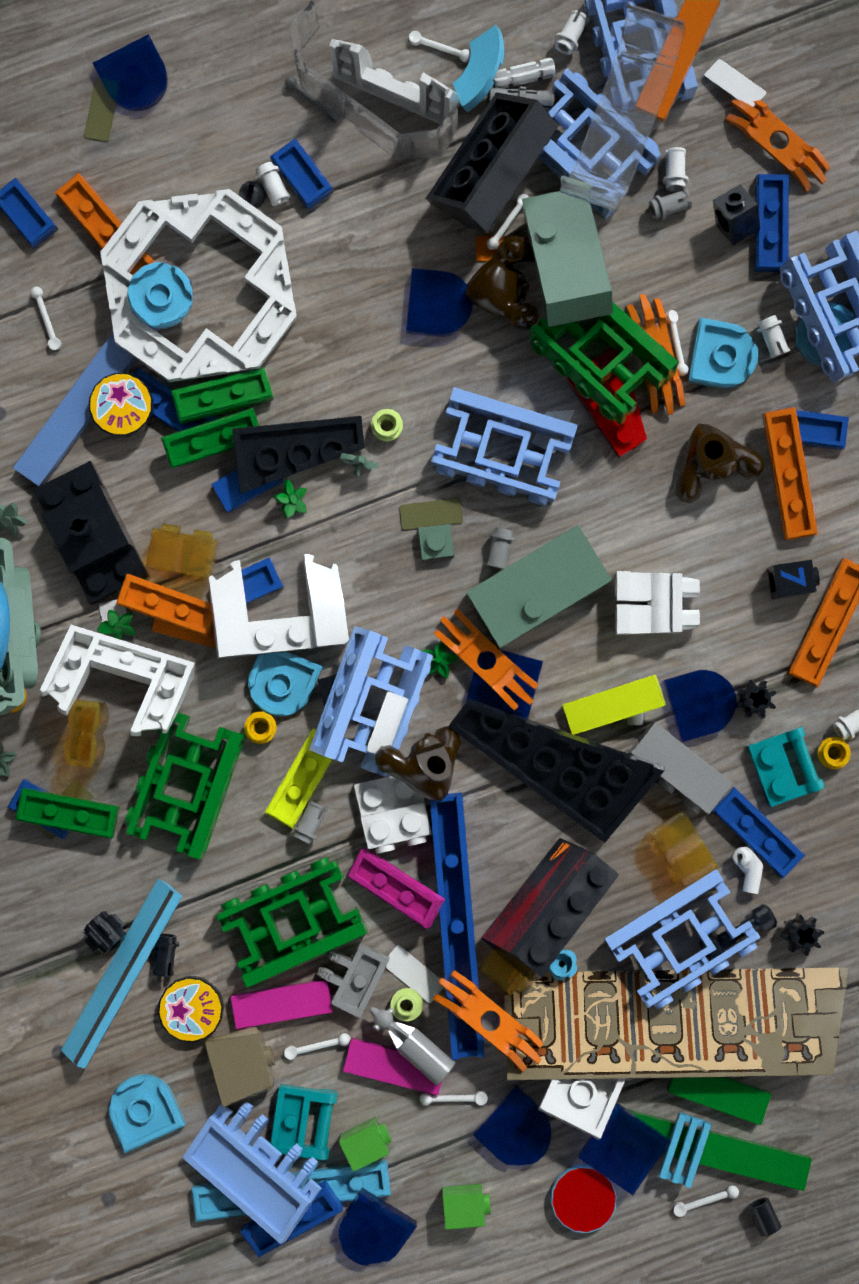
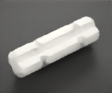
(524, 73)

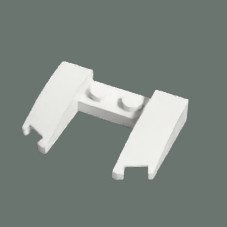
(354, 66)
(239, 637)
(85, 649)

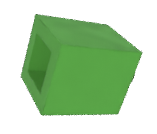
(365, 1143)
(465, 1206)

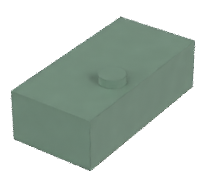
(567, 258)
(538, 587)

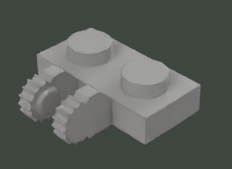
(359, 979)

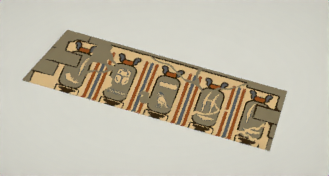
(721, 1028)

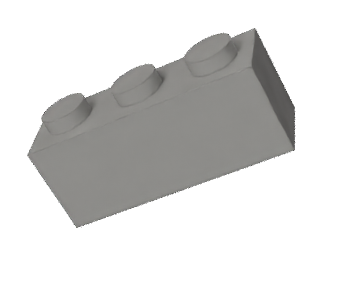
(684, 770)

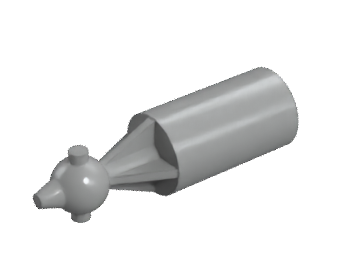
(414, 1046)

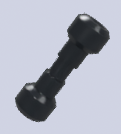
(761, 920)

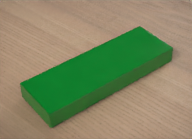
(222, 395)
(205, 438)
(67, 813)
(723, 1095)

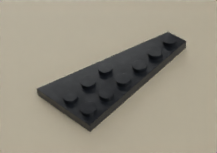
(574, 774)

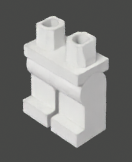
(664, 603)

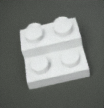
(391, 814)
(582, 1102)

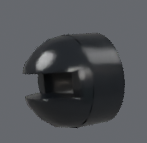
(258, 193)

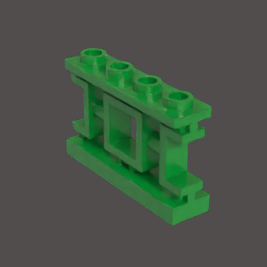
(625, 338)
(211, 792)
(302, 946)

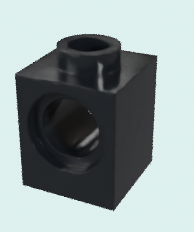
(736, 214)

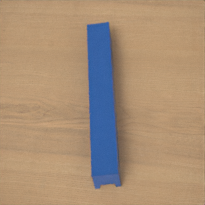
(455, 914)

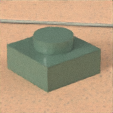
(436, 542)

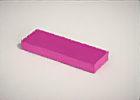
(396, 888)
(281, 1003)
(385, 1065)

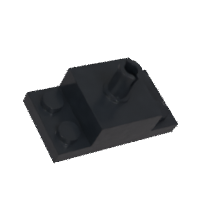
(89, 532)

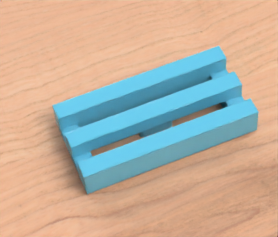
(676, 1176)

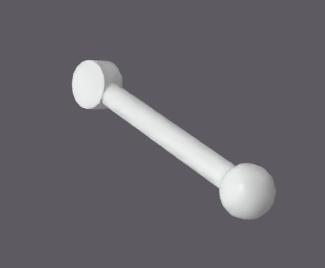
(416, 39)
(493, 242)
(672, 318)
(53, 343)
(291, 1051)
(480, 1098)
(680, 1208)

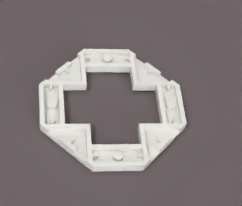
(268, 275)

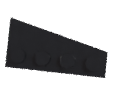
(285, 449)

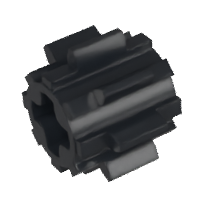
(764, 695)
(809, 928)
(104, 932)

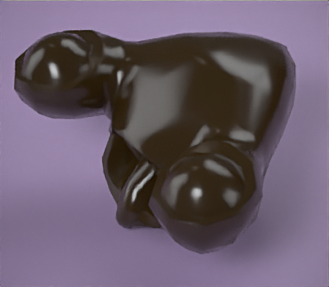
(502, 288)
(714, 457)
(428, 765)

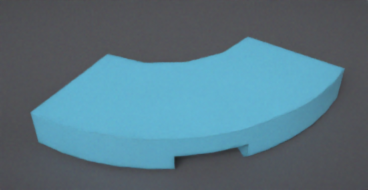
(484, 61)

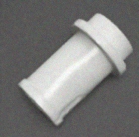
(567, 39)
(675, 169)
(272, 183)
(773, 336)
(847, 726)

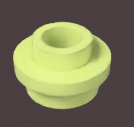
(386, 415)
(406, 994)

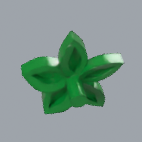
(291, 500)
(116, 626)
(440, 660)

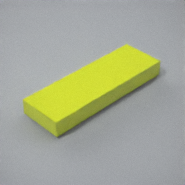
(614, 704)
(298, 785)

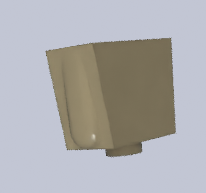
(241, 1064)

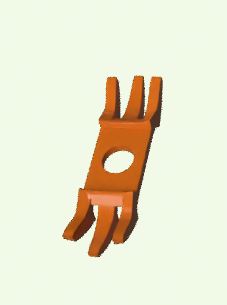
(789, 157)
(659, 333)
(469, 651)
(471, 1012)

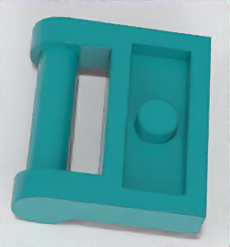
(775, 771)
(292, 1120)

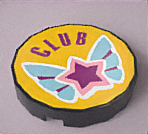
(121, 405)
(191, 1009)

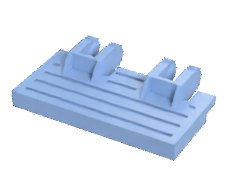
(249, 1173)

